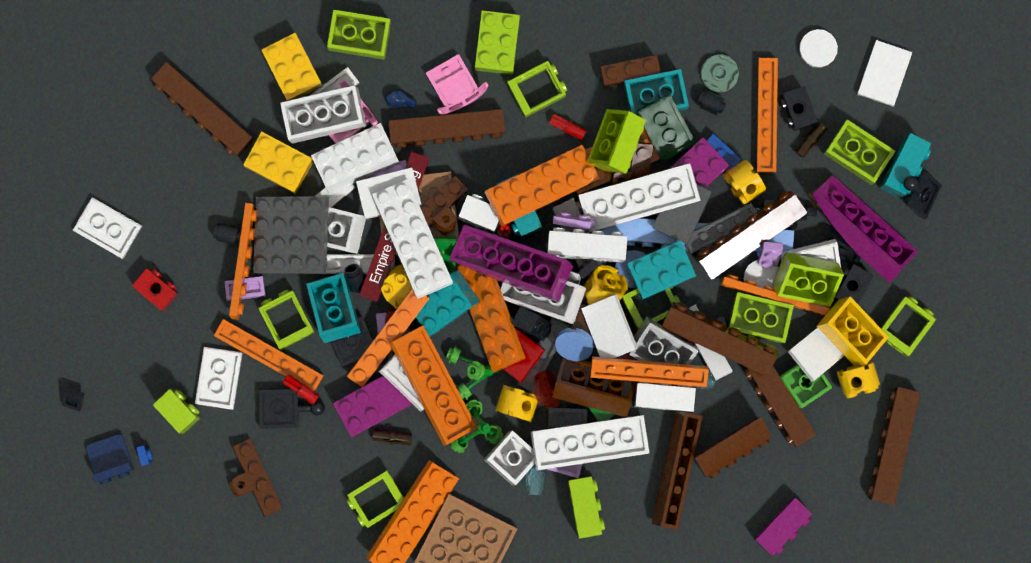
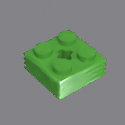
(802, 394)

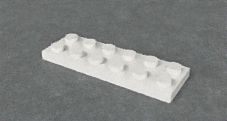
(641, 197)
(412, 239)
(589, 442)

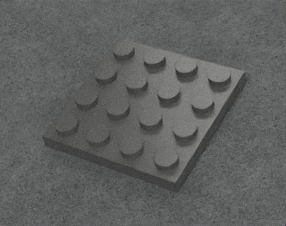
(291, 235)

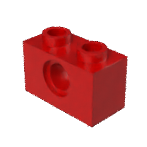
(144, 286)

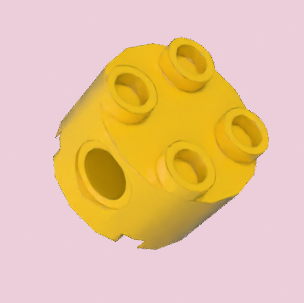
(744, 182)
(604, 284)
(396, 286)
(851, 386)
(517, 403)

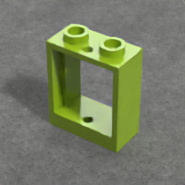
(552, 72)
(634, 312)
(289, 340)
(895, 342)
(353, 503)

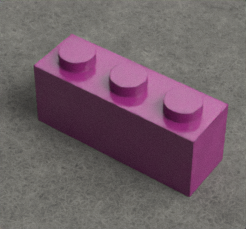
(783, 527)

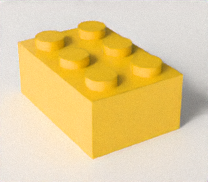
(292, 67)
(278, 162)
(852, 331)

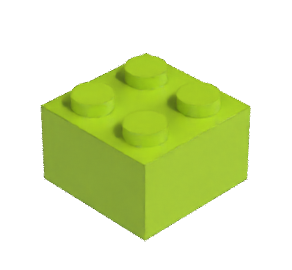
(177, 410)

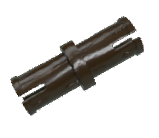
(810, 139)
(392, 437)

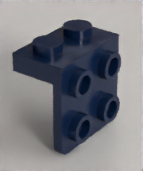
(109, 459)

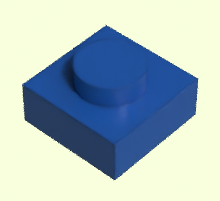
(145, 455)

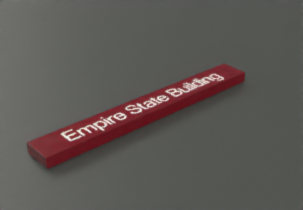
(385, 249)

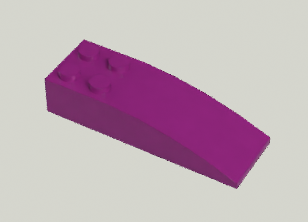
(864, 229)
(511, 263)
(370, 405)

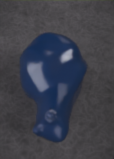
(398, 98)

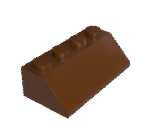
(598, 393)
(733, 446)

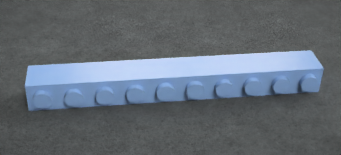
(641, 231)

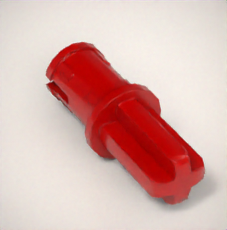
(567, 126)
(504, 231)
(301, 389)

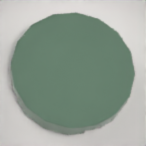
(719, 73)

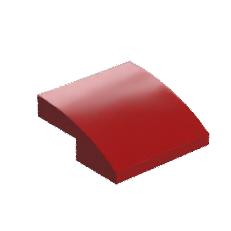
(532, 353)

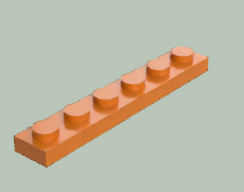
(767, 115)
(242, 269)
(768, 293)
(390, 332)
(267, 354)
(649, 371)

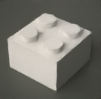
(479, 213)
(344, 230)
(511, 458)

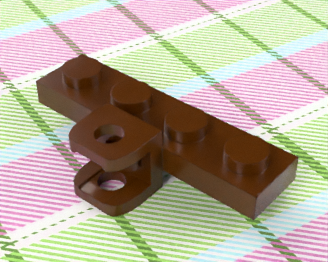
(639, 165)
(437, 207)
(254, 479)

